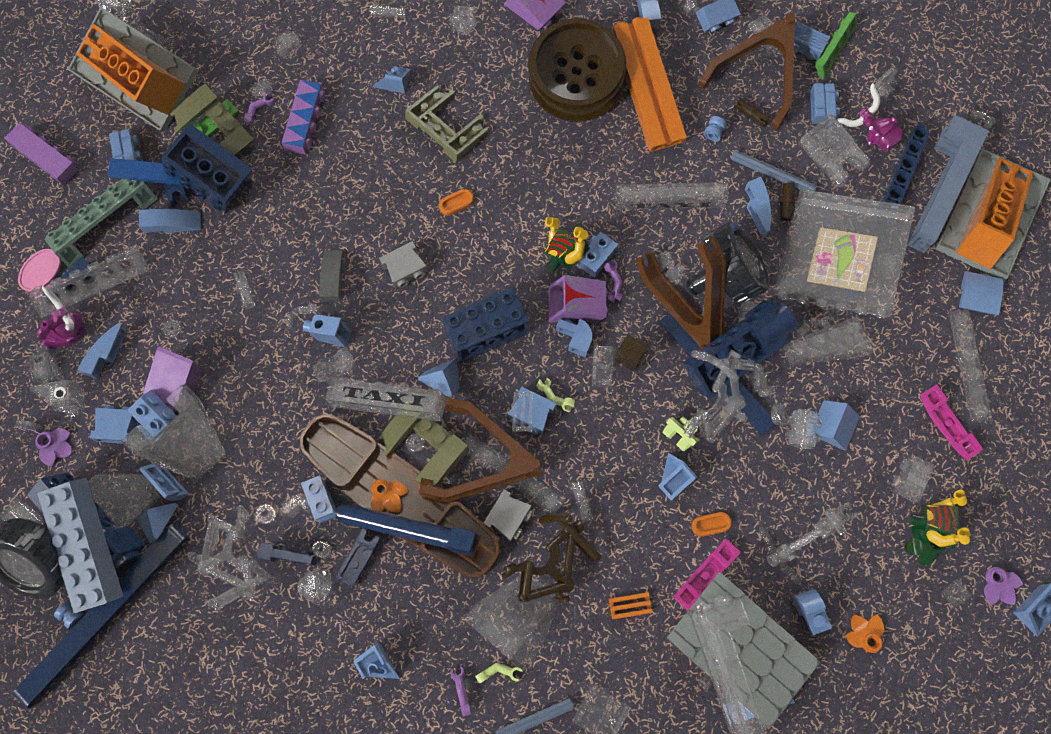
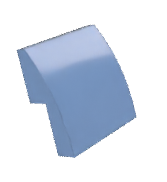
(981, 293)
(164, 482)

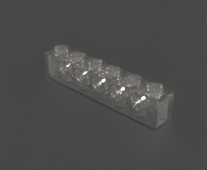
(84, 290)

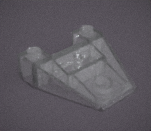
(185, 444)

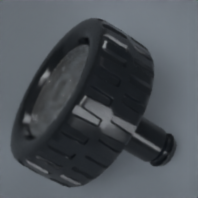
(745, 269)
(29, 559)

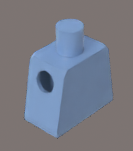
(328, 330)

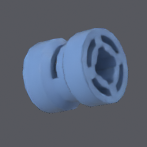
(715, 128)
(66, 614)

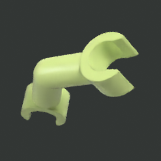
(565, 403)
(497, 667)

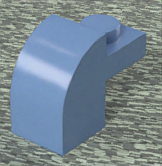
(580, 334)
(811, 607)

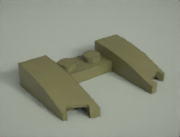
(206, 102)
(423, 116)
(450, 447)

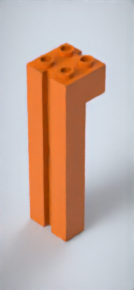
(649, 85)

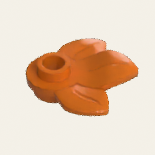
(389, 498)
(864, 630)

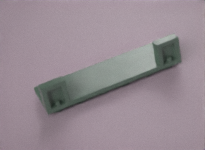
(89, 216)

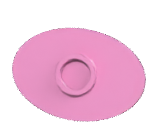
(39, 270)

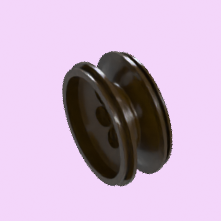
(561, 45)

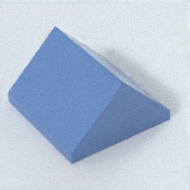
(837, 423)
(1036, 609)

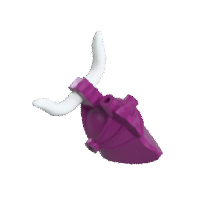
(881, 130)
(61, 326)

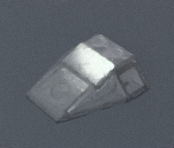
(513, 625)

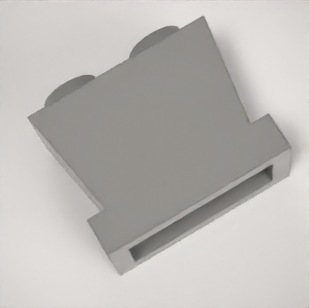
(403, 265)
(508, 516)

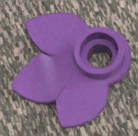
(55, 447)
(1003, 588)

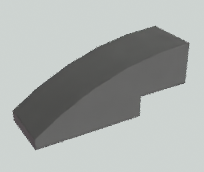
(331, 276)

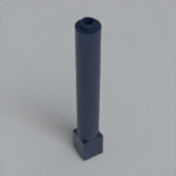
(453, 538)

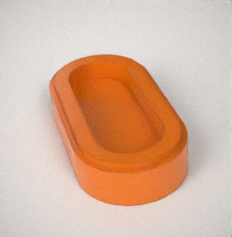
(456, 202)
(711, 524)

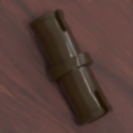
(751, 112)
(787, 201)

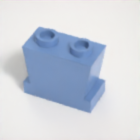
(541, 410)
(112, 424)
(319, 499)

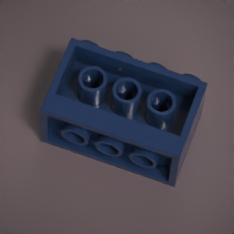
(206, 168)
(486, 325)

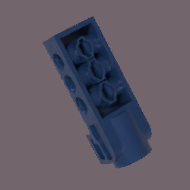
(755, 338)
(122, 541)

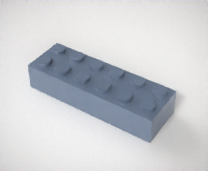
(80, 545)

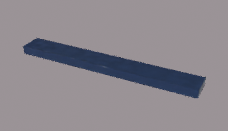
(756, 414)

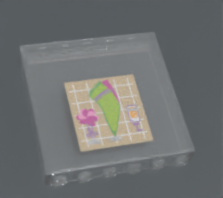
(844, 253)

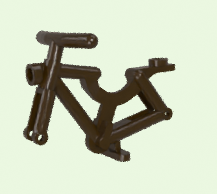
(564, 581)

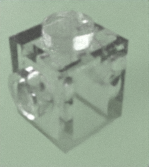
(288, 45)

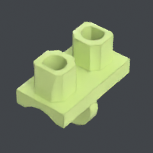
(674, 427)

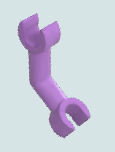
(249, 117)
(611, 268)
(464, 704)

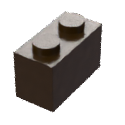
(631, 353)

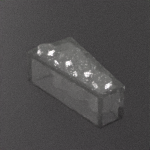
(835, 342)

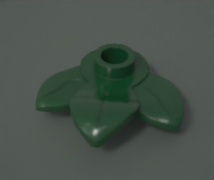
(922, 547)

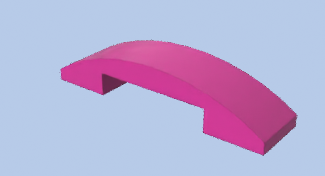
(948, 424)
(702, 577)

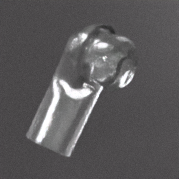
(983, 116)

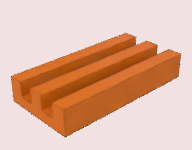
(613, 608)

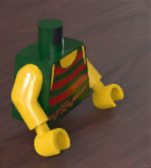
(564, 247)
(941, 522)

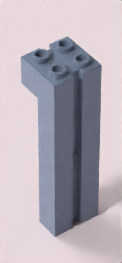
(962, 143)

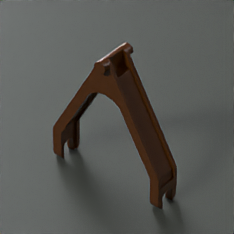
(778, 35)
(701, 328)
(520, 467)

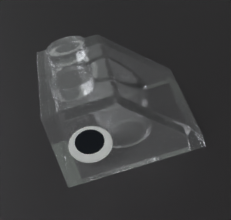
(62, 395)

